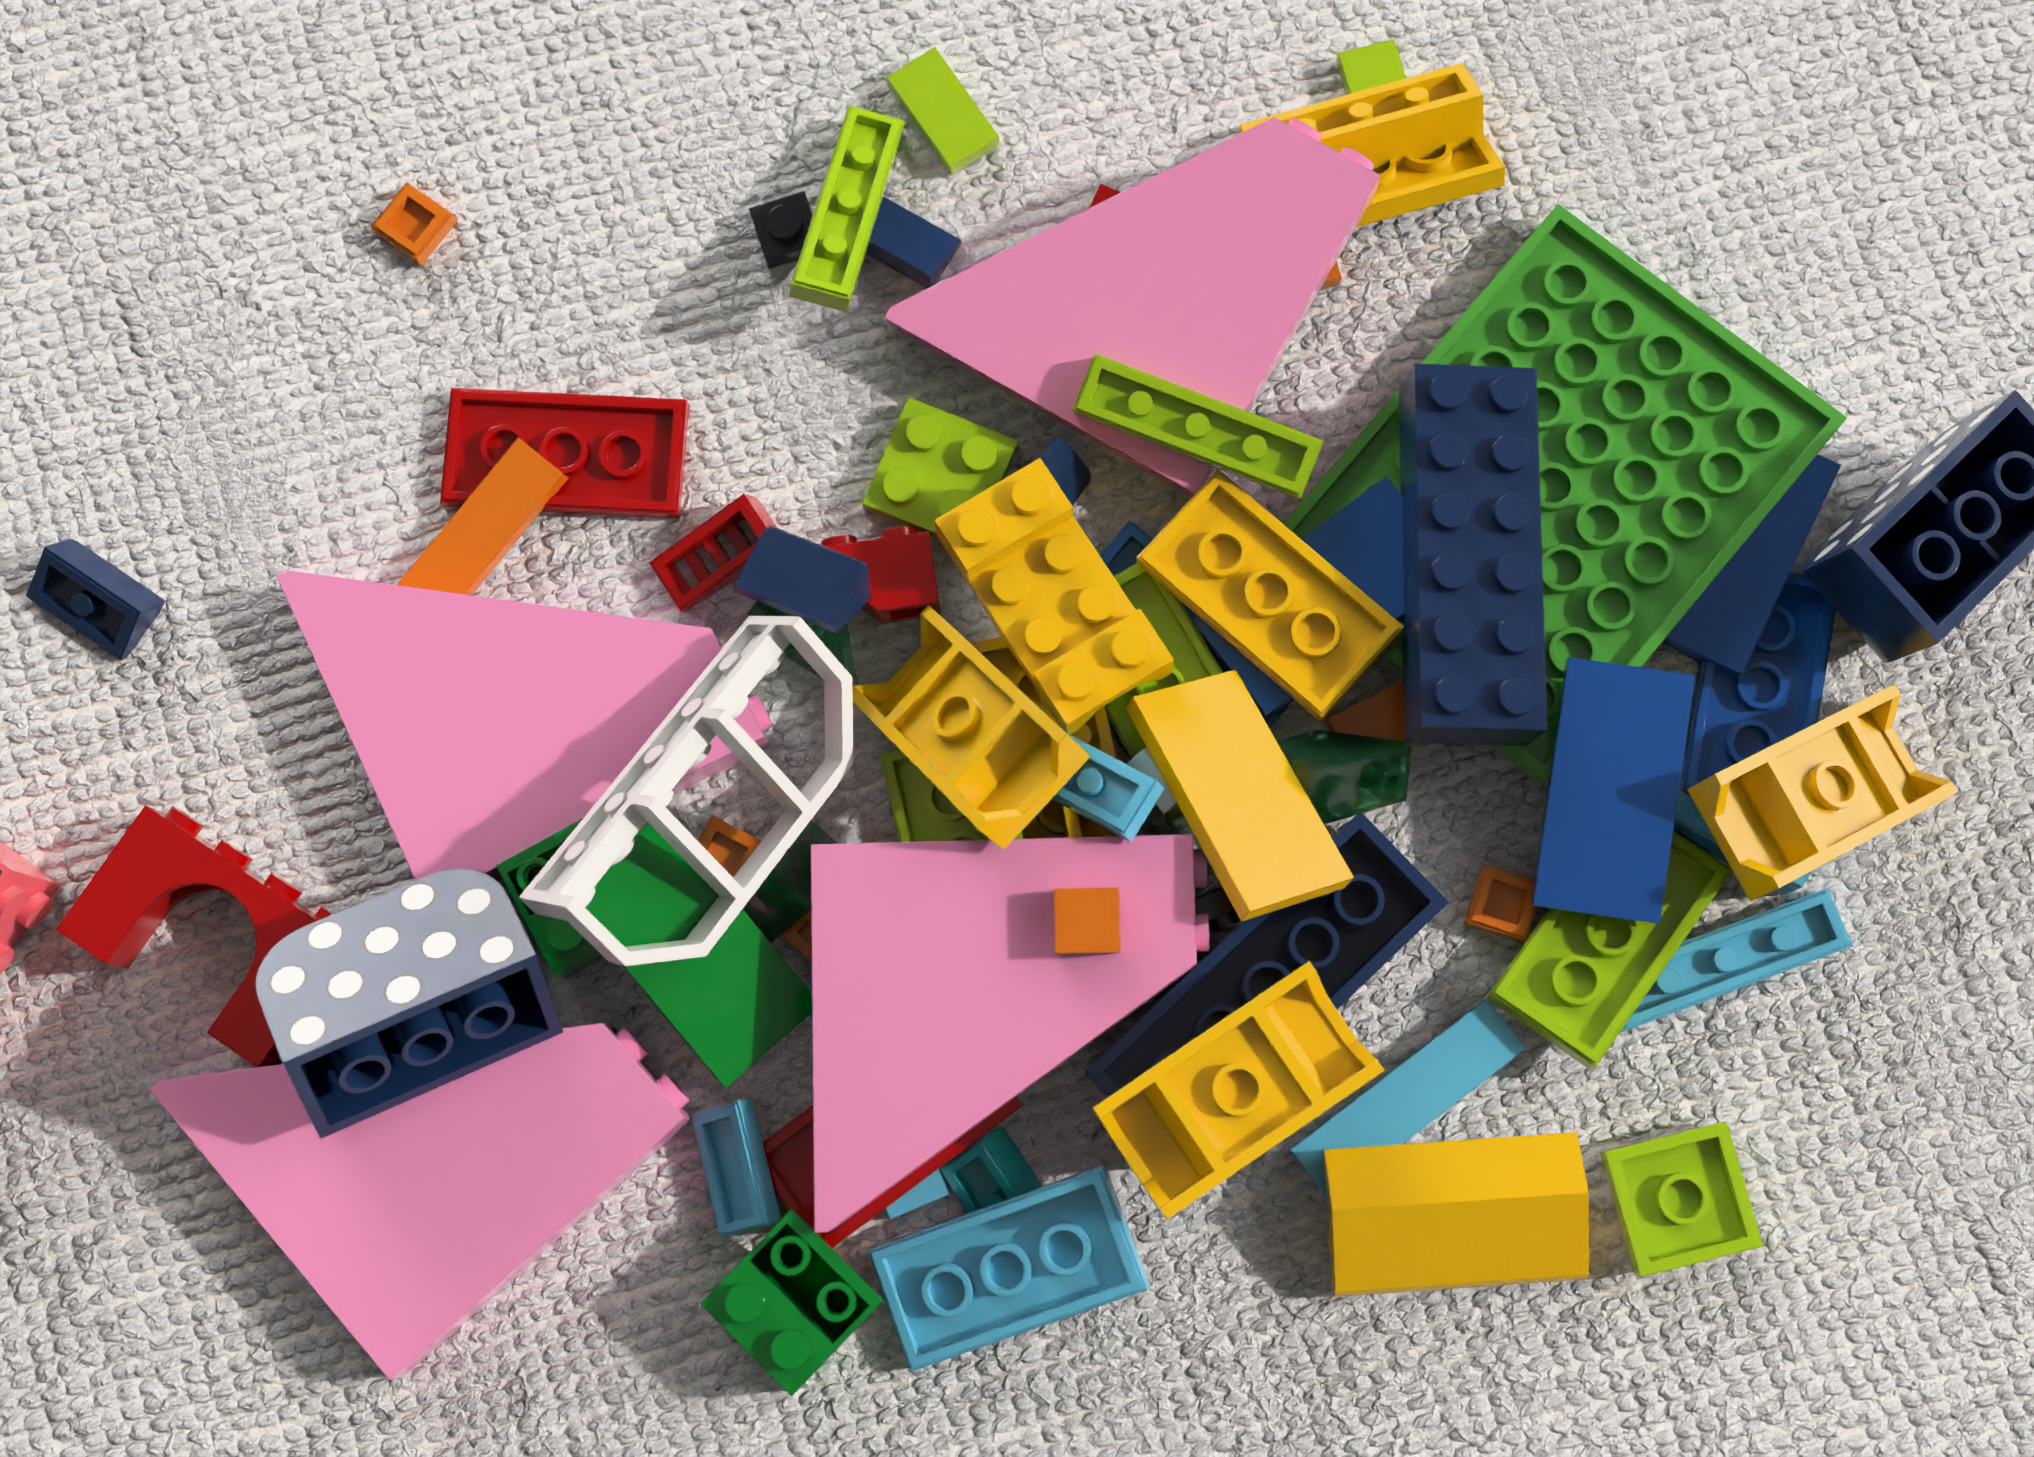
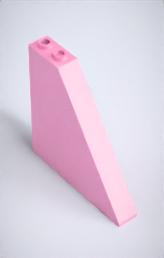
(1172, 277)
(494, 712)
(949, 991)
(444, 1195)

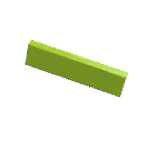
(847, 209)
(1198, 426)

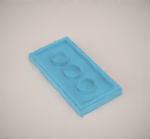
(1008, 1268)

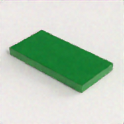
(720, 1004)

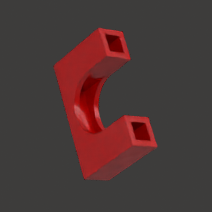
(156, 869)

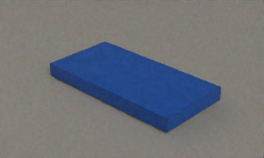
(1366, 548)
(1738, 602)
(1773, 695)
(1613, 790)

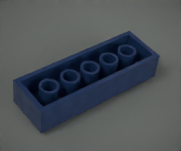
(1472, 556)
(1340, 933)

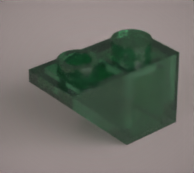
(1348, 771)

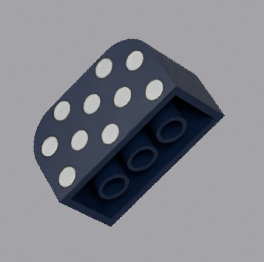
(1935, 533)
(403, 996)

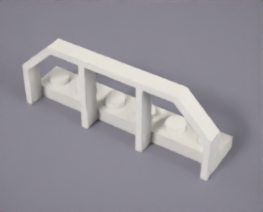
(678, 745)

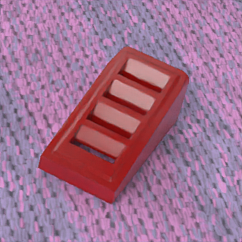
(706, 535)

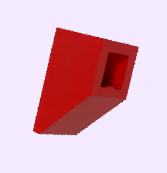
(898, 572)

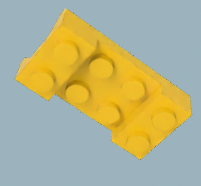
(1052, 595)
(972, 732)
(1815, 795)
(1236, 1091)

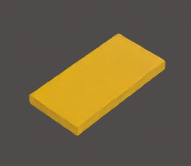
(1269, 595)
(1239, 794)

